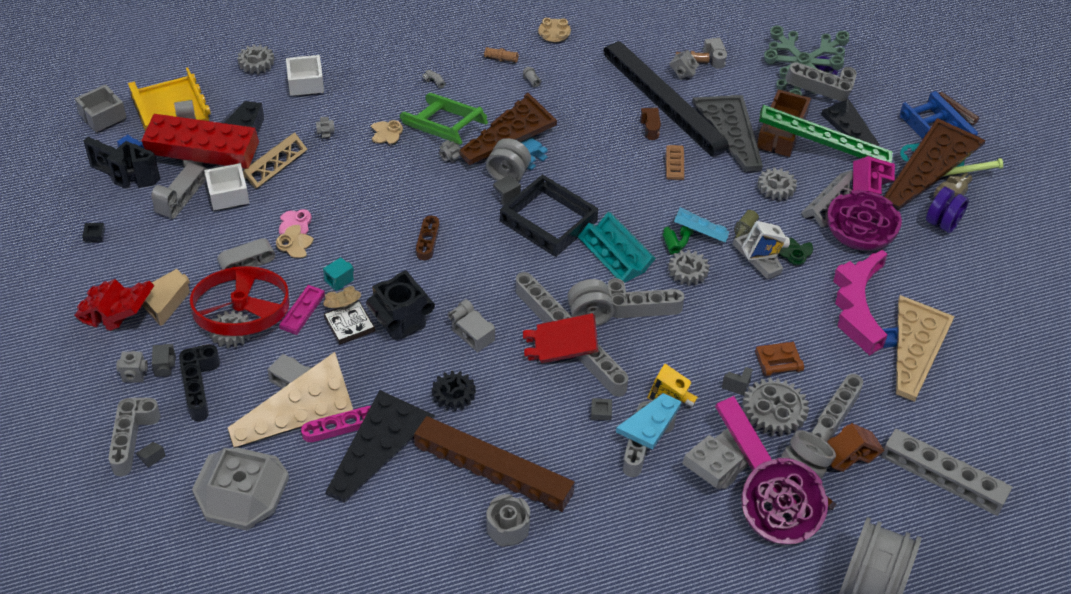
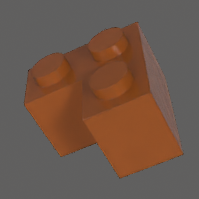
(853, 445)

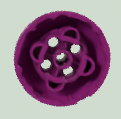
(863, 220)
(794, 479)

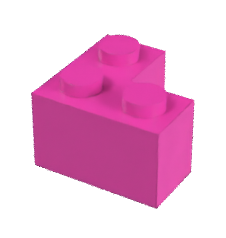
(871, 174)

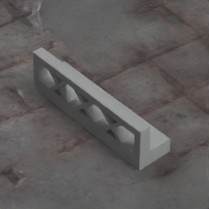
(822, 201)

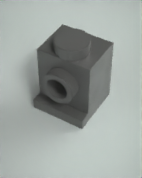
(163, 359)

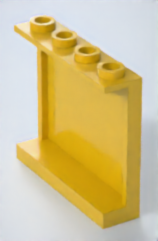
(161, 98)

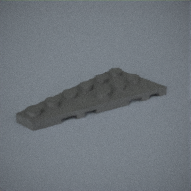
(732, 120)

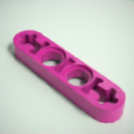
(337, 419)

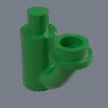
(671, 240)

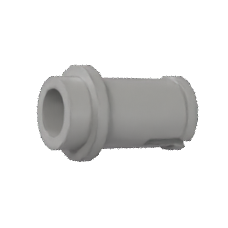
(529, 73)

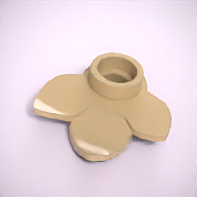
(387, 131)
(297, 242)

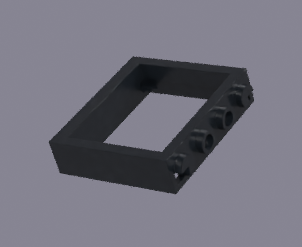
(510, 217)

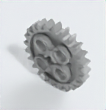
(775, 406)

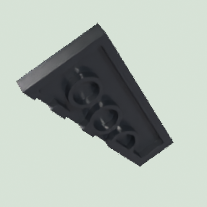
(848, 121)

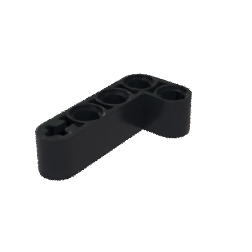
(193, 363)

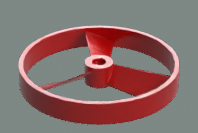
(244, 276)

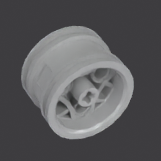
(880, 561)

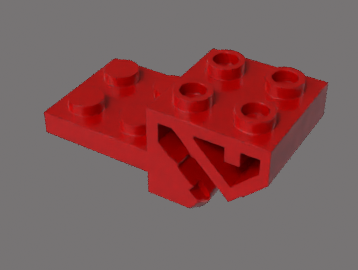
(112, 303)

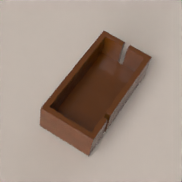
(775, 139)

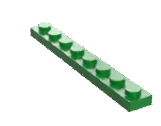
(822, 134)

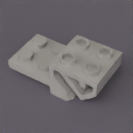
(716, 460)

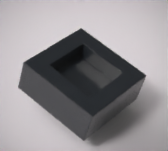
(93, 232)

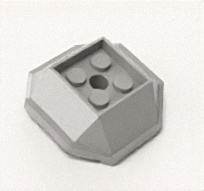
(243, 502)

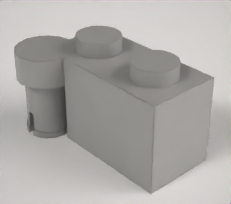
(471, 326)

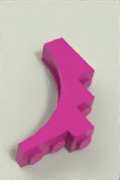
(851, 298)

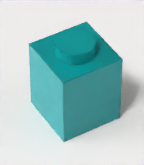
(338, 274)

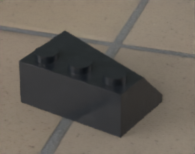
(246, 114)

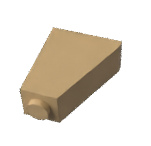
(166, 296)

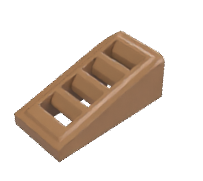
(674, 156)

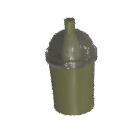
(746, 223)

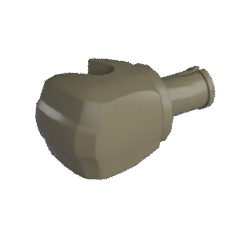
(956, 183)

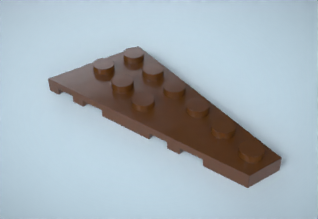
(935, 156)

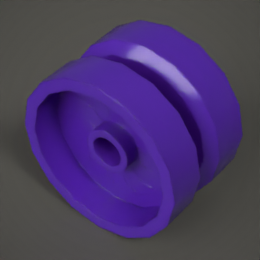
(947, 209)

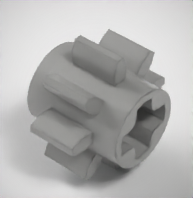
(325, 127)
(449, 151)

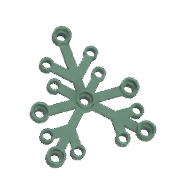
(827, 46)

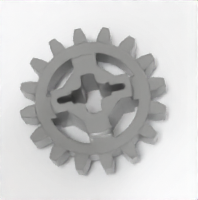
(256, 59)
(777, 183)
(687, 267)
(230, 318)

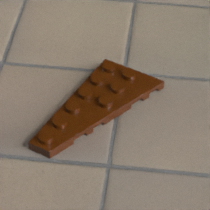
(519, 123)

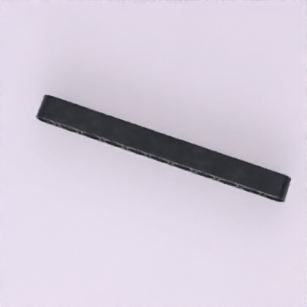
(666, 99)

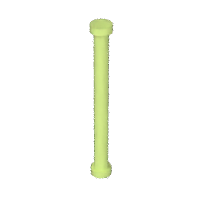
(976, 167)

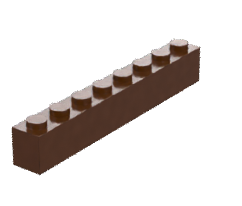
(494, 464)

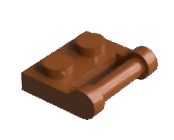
(779, 354)

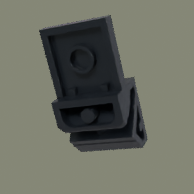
(123, 162)

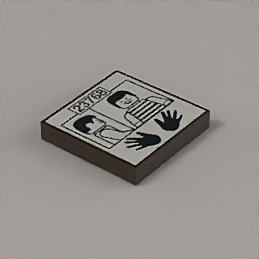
(349, 322)

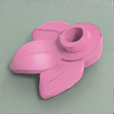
(294, 218)

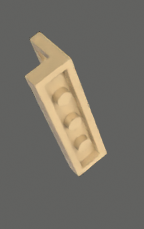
(254, 167)

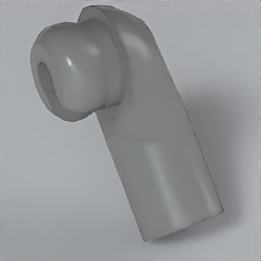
(435, 76)

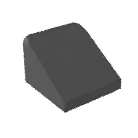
(151, 454)

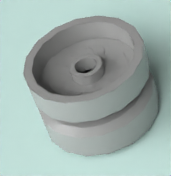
(508, 158)
(591, 297)
(811, 451)

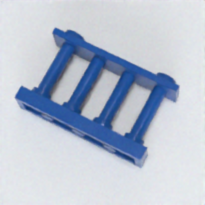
(942, 111)

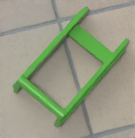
(436, 103)

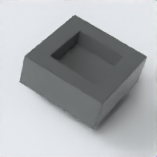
(601, 409)

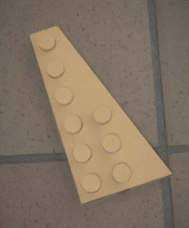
(308, 398)

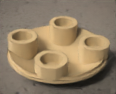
(554, 29)
(341, 299)

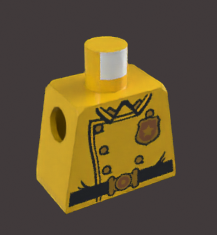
(672, 384)

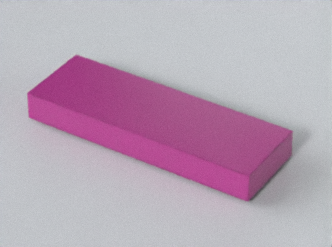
(302, 309)

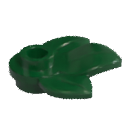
(797, 253)

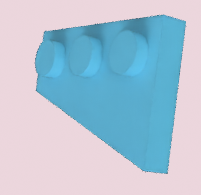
(701, 225)
(651, 421)

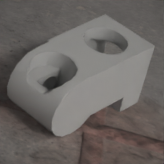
(716, 51)

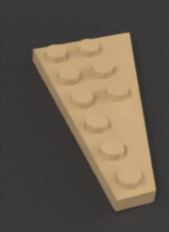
(919, 341)

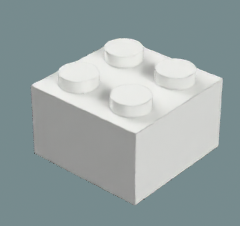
(304, 75)
(227, 186)

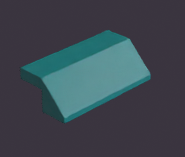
(617, 248)

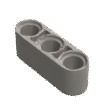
(248, 254)

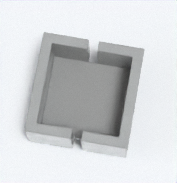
(100, 108)

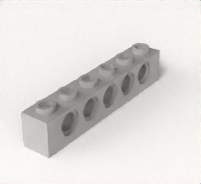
(946, 472)

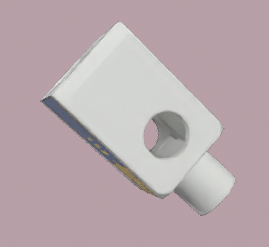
(764, 241)

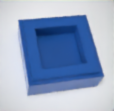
(892, 335)

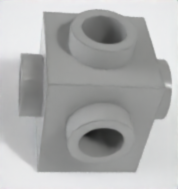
(684, 64)
(132, 366)

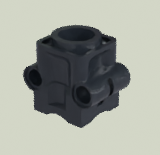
(400, 305)

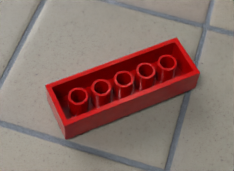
(200, 140)

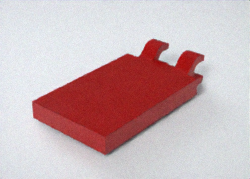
(562, 339)

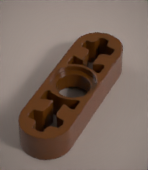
(430, 244)

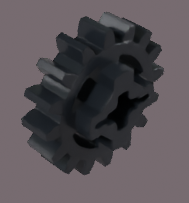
(453, 390)

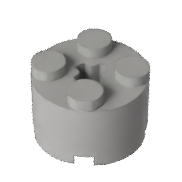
(508, 520)

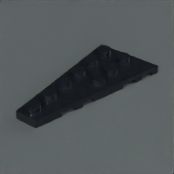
(380, 437)

